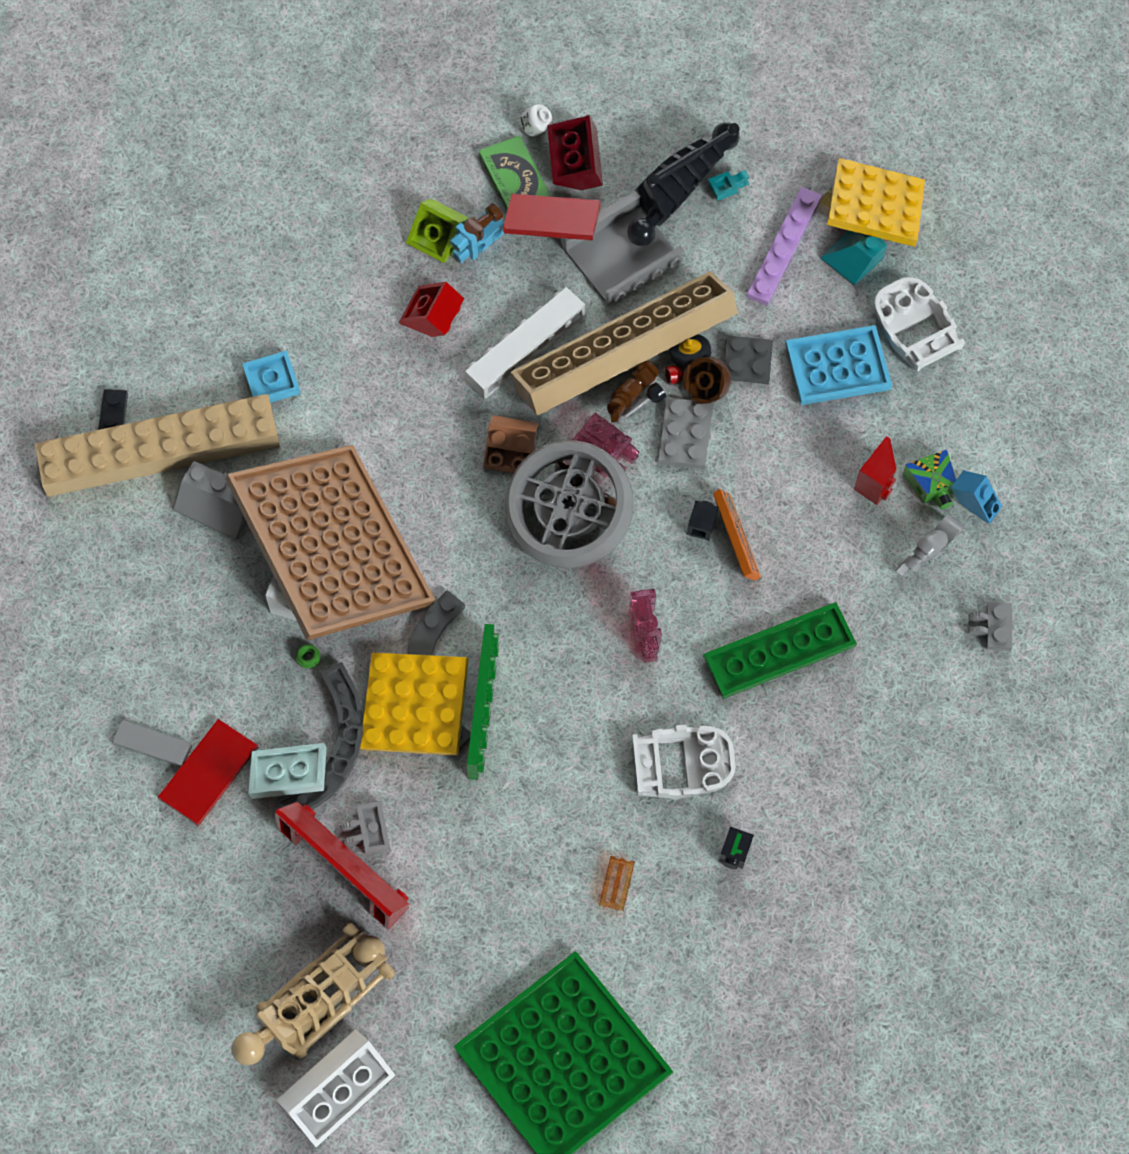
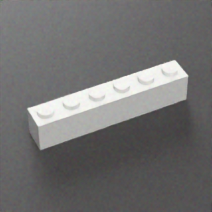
(524, 342)

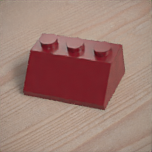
(575, 154)

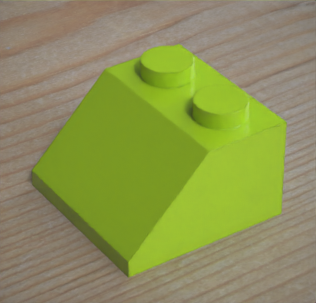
(434, 228)

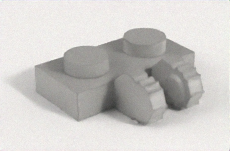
(998, 626)
(372, 827)

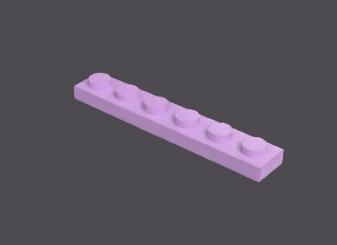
(784, 246)

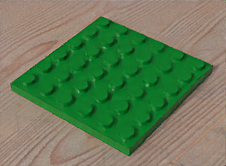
(563, 1059)

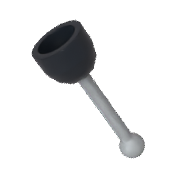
(654, 394)

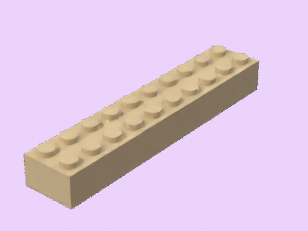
(624, 343)
(156, 445)

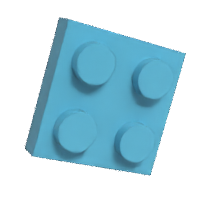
(272, 376)

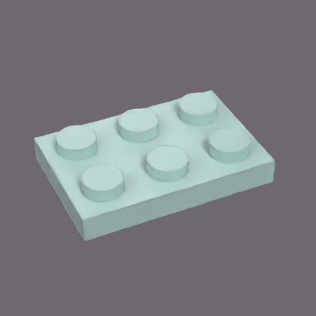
(287, 770)

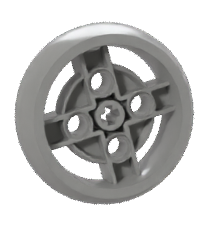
(584, 462)

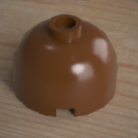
(707, 380)

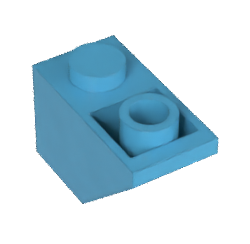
(977, 495)

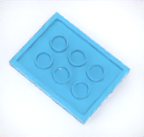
(838, 365)

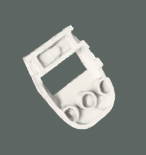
(907, 304)
(707, 760)

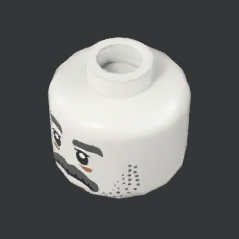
(535, 120)

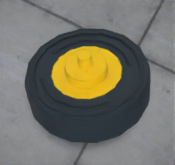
(689, 350)

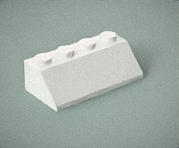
(335, 1087)

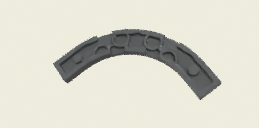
(430, 629)
(347, 743)

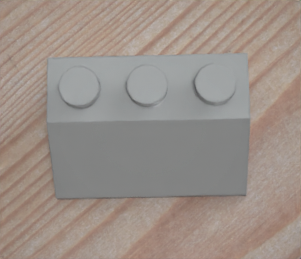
(208, 500)

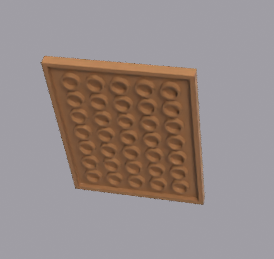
(329, 541)

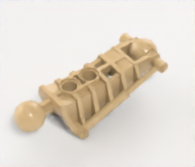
(290, 1034)

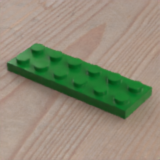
(779, 650)
(484, 694)

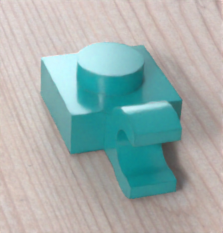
(726, 185)

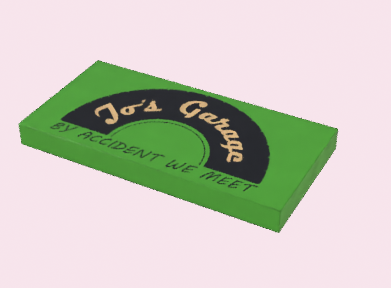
(512, 170)

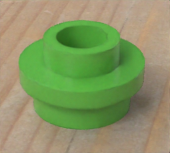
(304, 650)

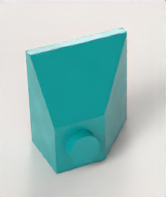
(855, 255)

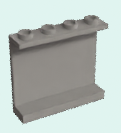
(615, 263)

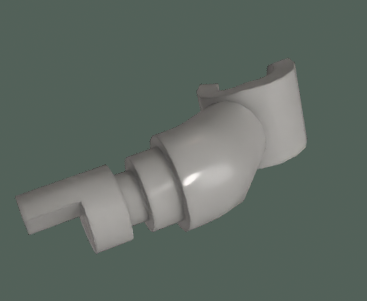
(932, 544)

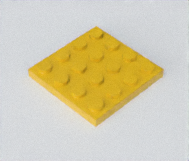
(876, 202)
(414, 703)

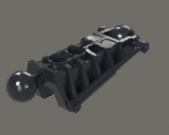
(677, 178)

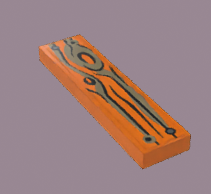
(736, 535)

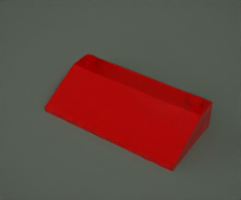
(299, 823)

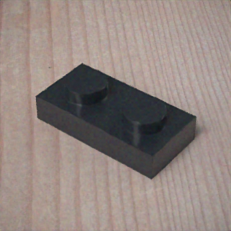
(113, 408)

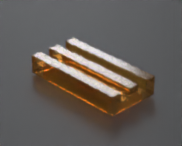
(621, 862)

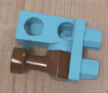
(477, 234)

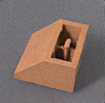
(509, 443)

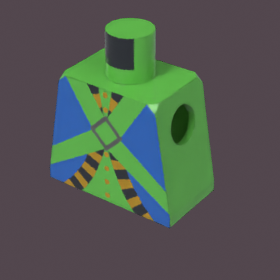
(932, 478)

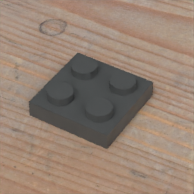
(749, 359)

